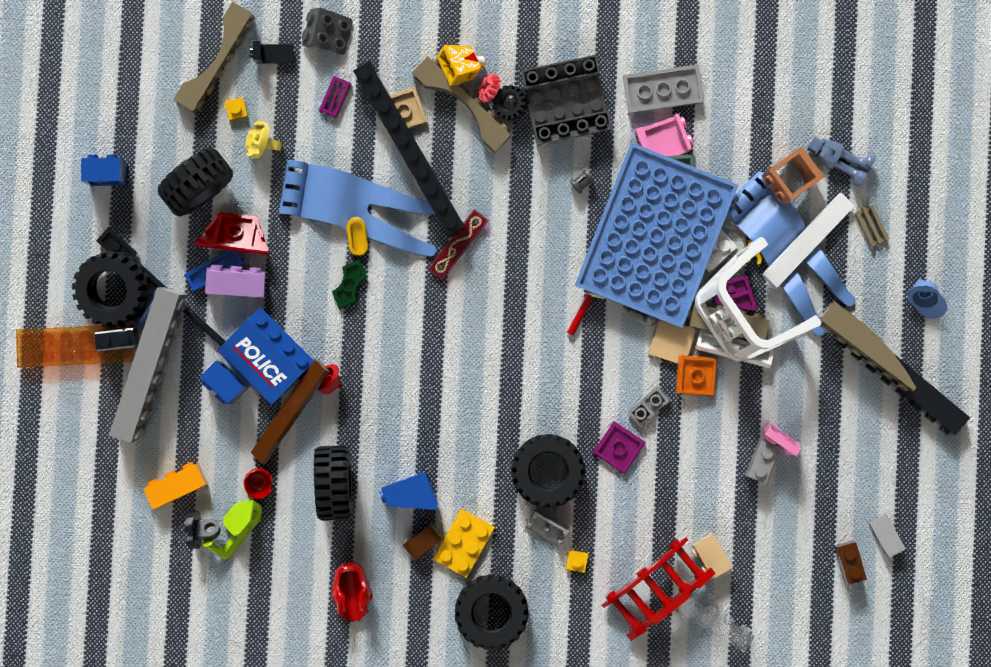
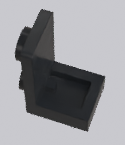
(272, 53)

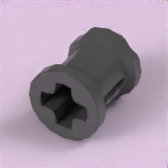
(582, 181)

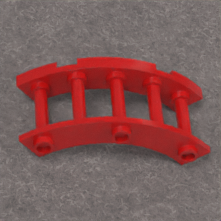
(668, 604)

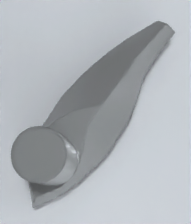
(641, 318)

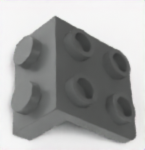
(327, 31)

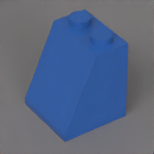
(411, 493)

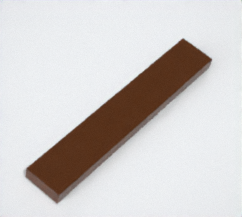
(290, 411)

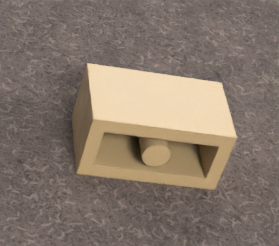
(711, 555)

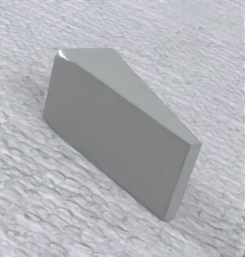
(887, 536)

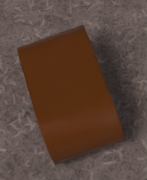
(423, 541)

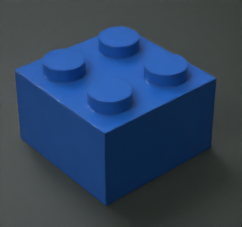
(104, 171)
(223, 382)

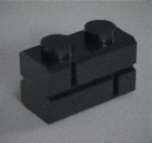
(116, 340)

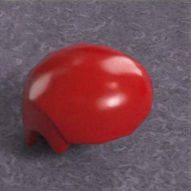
(258, 483)

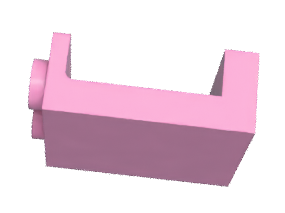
(666, 137)

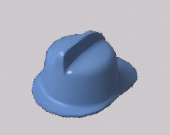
(927, 299)

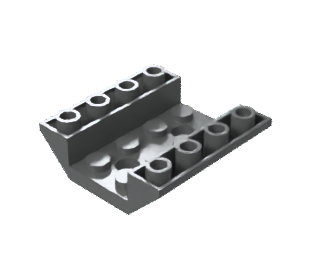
(562, 86)

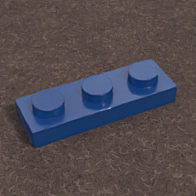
(197, 276)

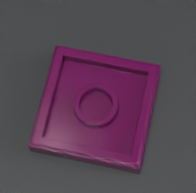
(618, 447)

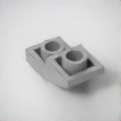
(648, 406)

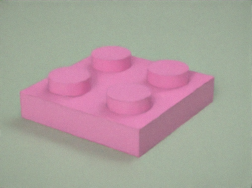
(787, 443)

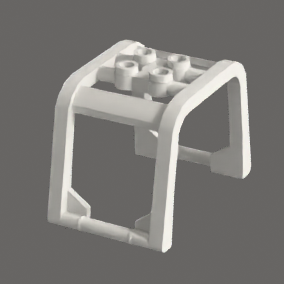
(717, 286)

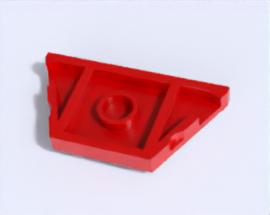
(234, 233)

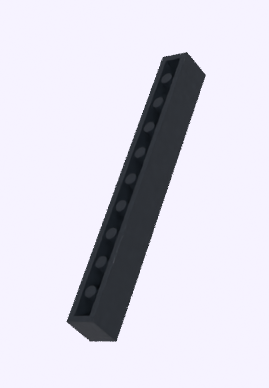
(409, 149)

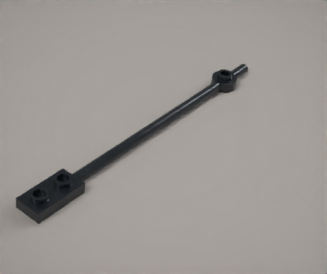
(113, 242)

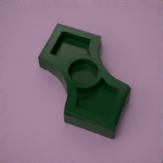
(352, 276)

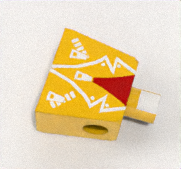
(459, 63)

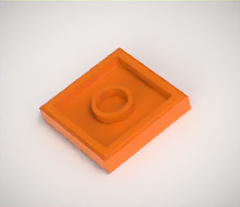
(696, 375)

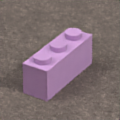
(235, 281)

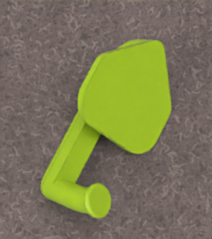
(240, 522)

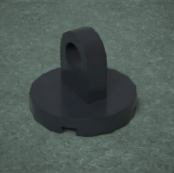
(197, 529)

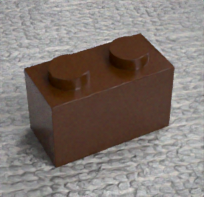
(850, 562)

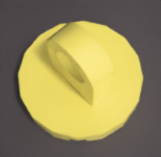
(258, 140)

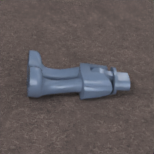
(829, 153)

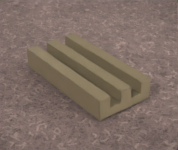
(878, 222)

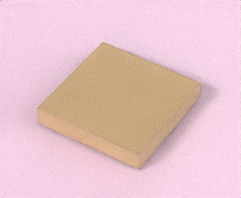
(410, 107)
(671, 341)

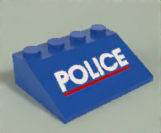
(265, 356)

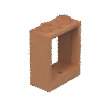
(804, 165)

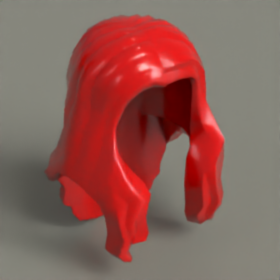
(351, 591)

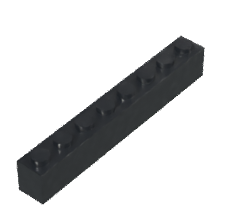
(924, 398)

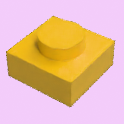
(236, 109)
(576, 561)

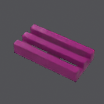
(329, 112)

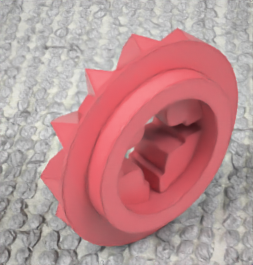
(488, 88)

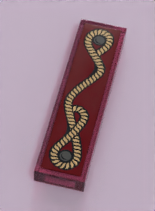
(458, 245)

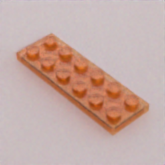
(66, 347)

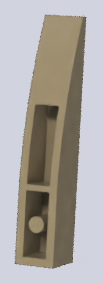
(864, 342)

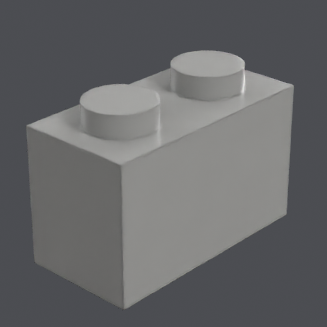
(762, 461)

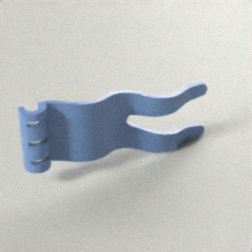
(338, 196)
(780, 227)

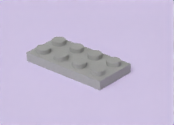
(663, 89)

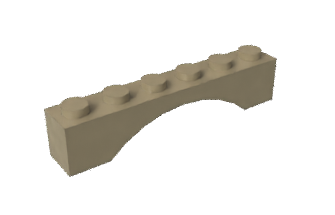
(433, 78)
(193, 92)

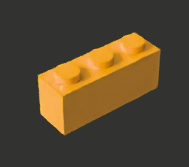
(175, 485)

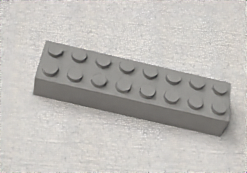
(148, 365)

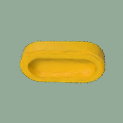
(357, 236)

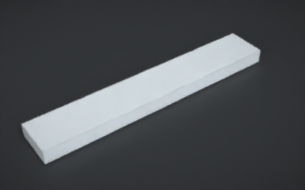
(808, 240)

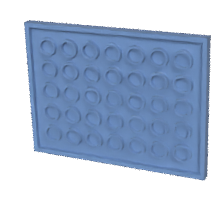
(656, 235)

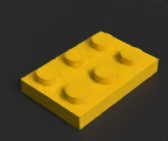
(463, 543)

